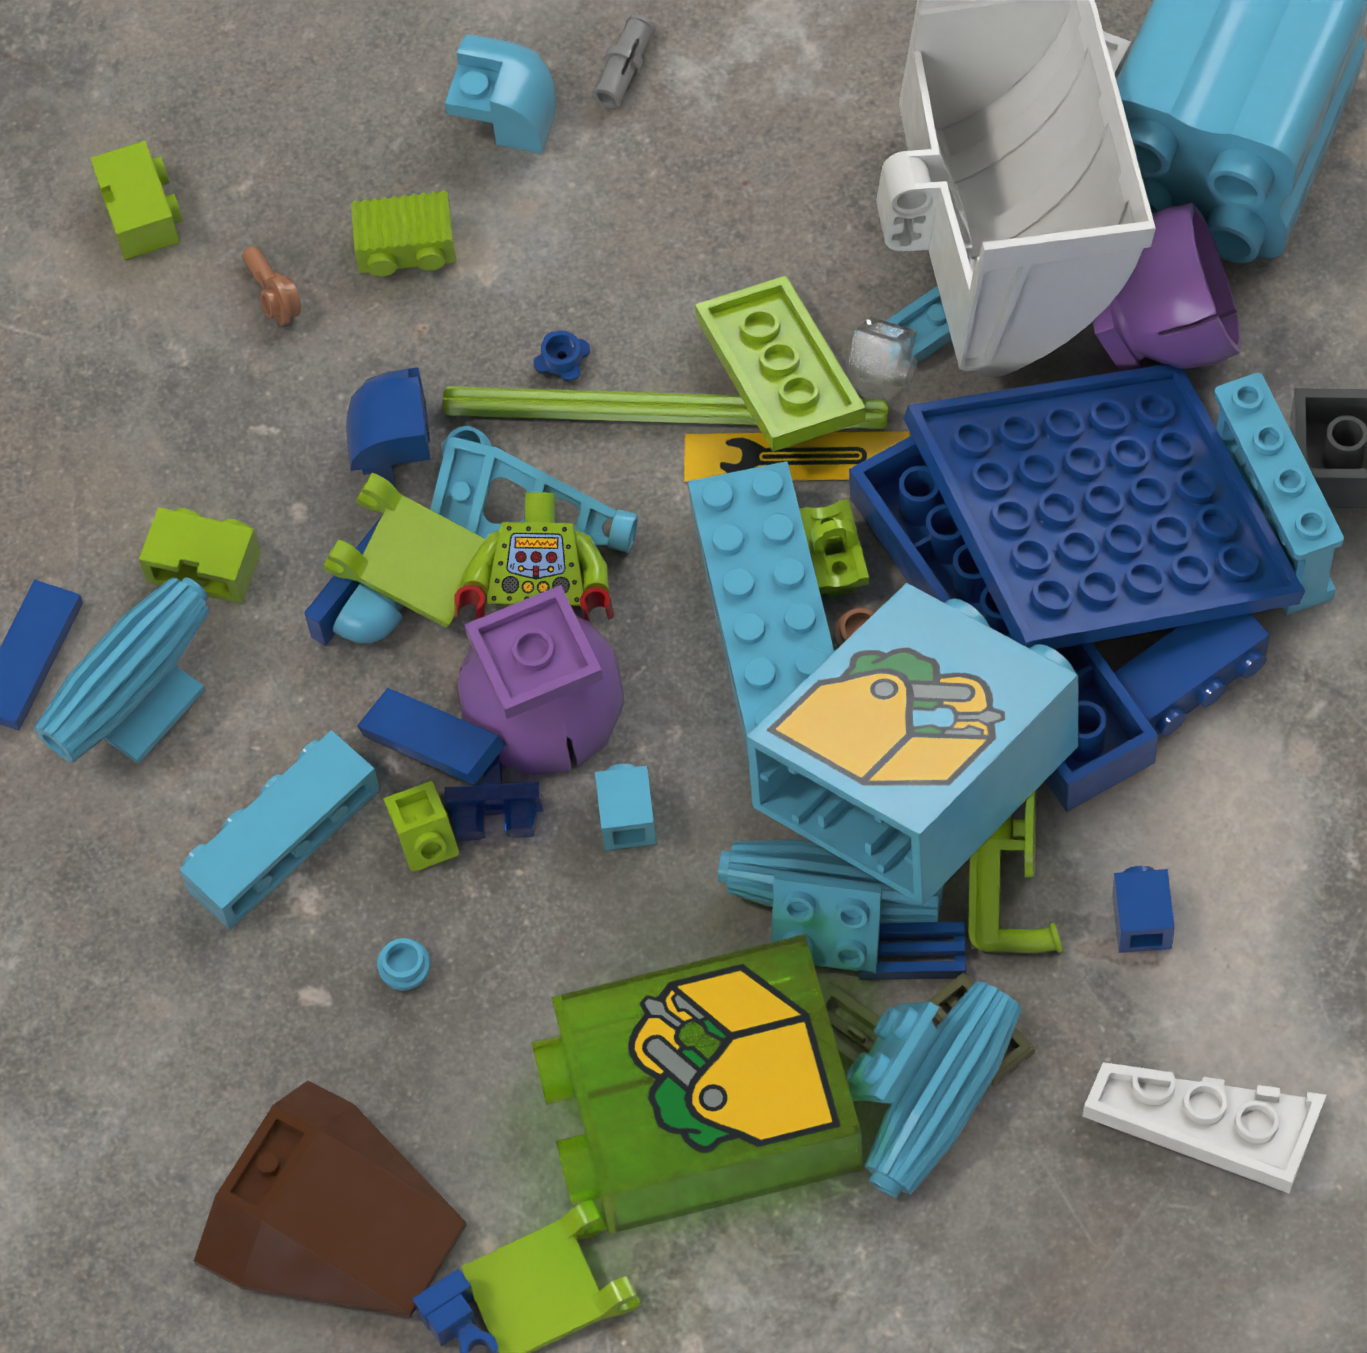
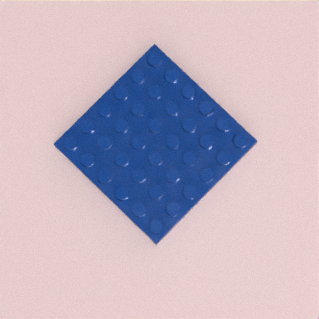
(1102, 507)

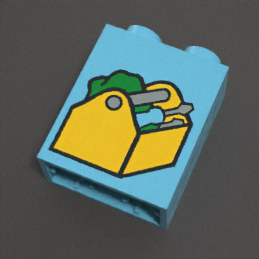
(915, 741)

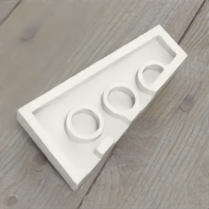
(1225, 1126)

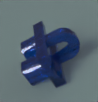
(516, 800)

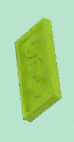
(780, 363)

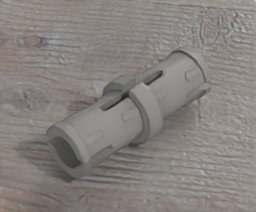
(623, 61)

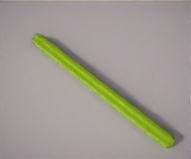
(617, 406)

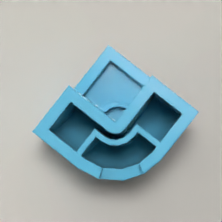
(504, 87)

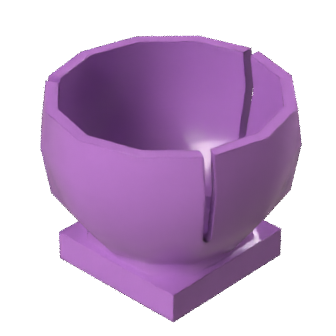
(1173, 300)
(541, 678)

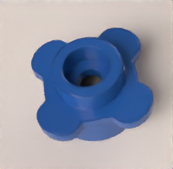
(561, 343)

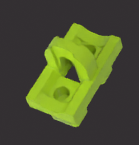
(827, 533)

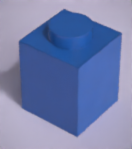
(1143, 909)

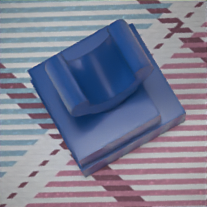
(448, 1315)

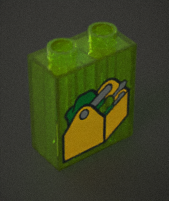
(700, 1085)

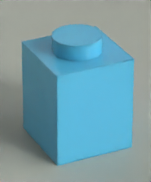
(625, 807)

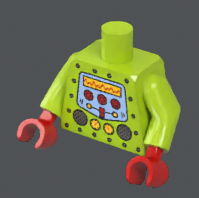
(534, 558)

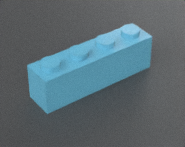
(279, 829)

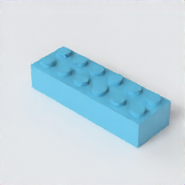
(760, 585)

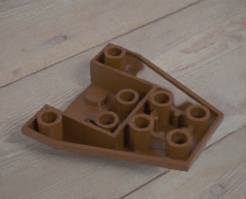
(327, 1212)

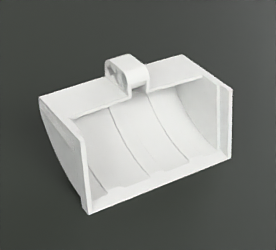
(1015, 174)

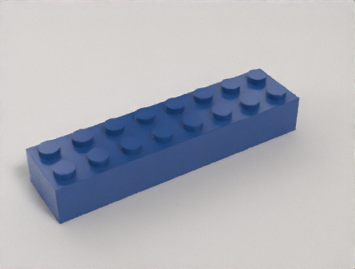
(924, 542)

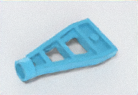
(466, 482)

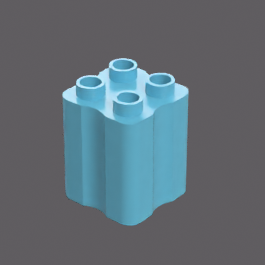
(1239, 109)

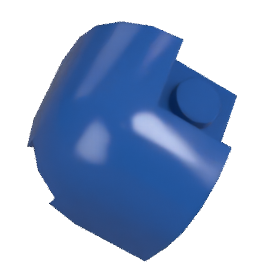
(388, 423)

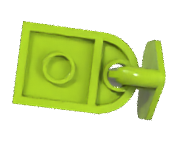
(985, 890)

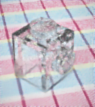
(881, 359)

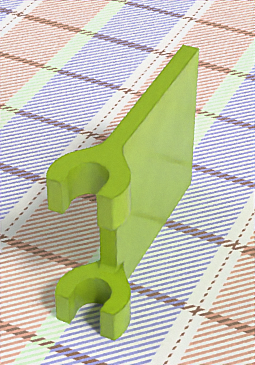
(411, 554)
(543, 1285)

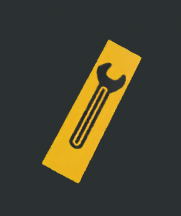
(815, 459)

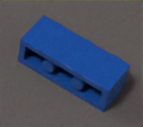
(1193, 668)

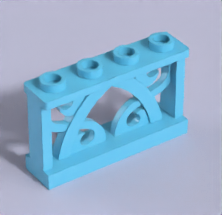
(1280, 483)

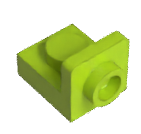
(422, 826)

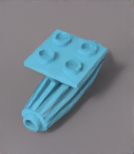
(130, 679)
(821, 898)
(929, 1080)

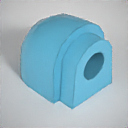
(367, 616)

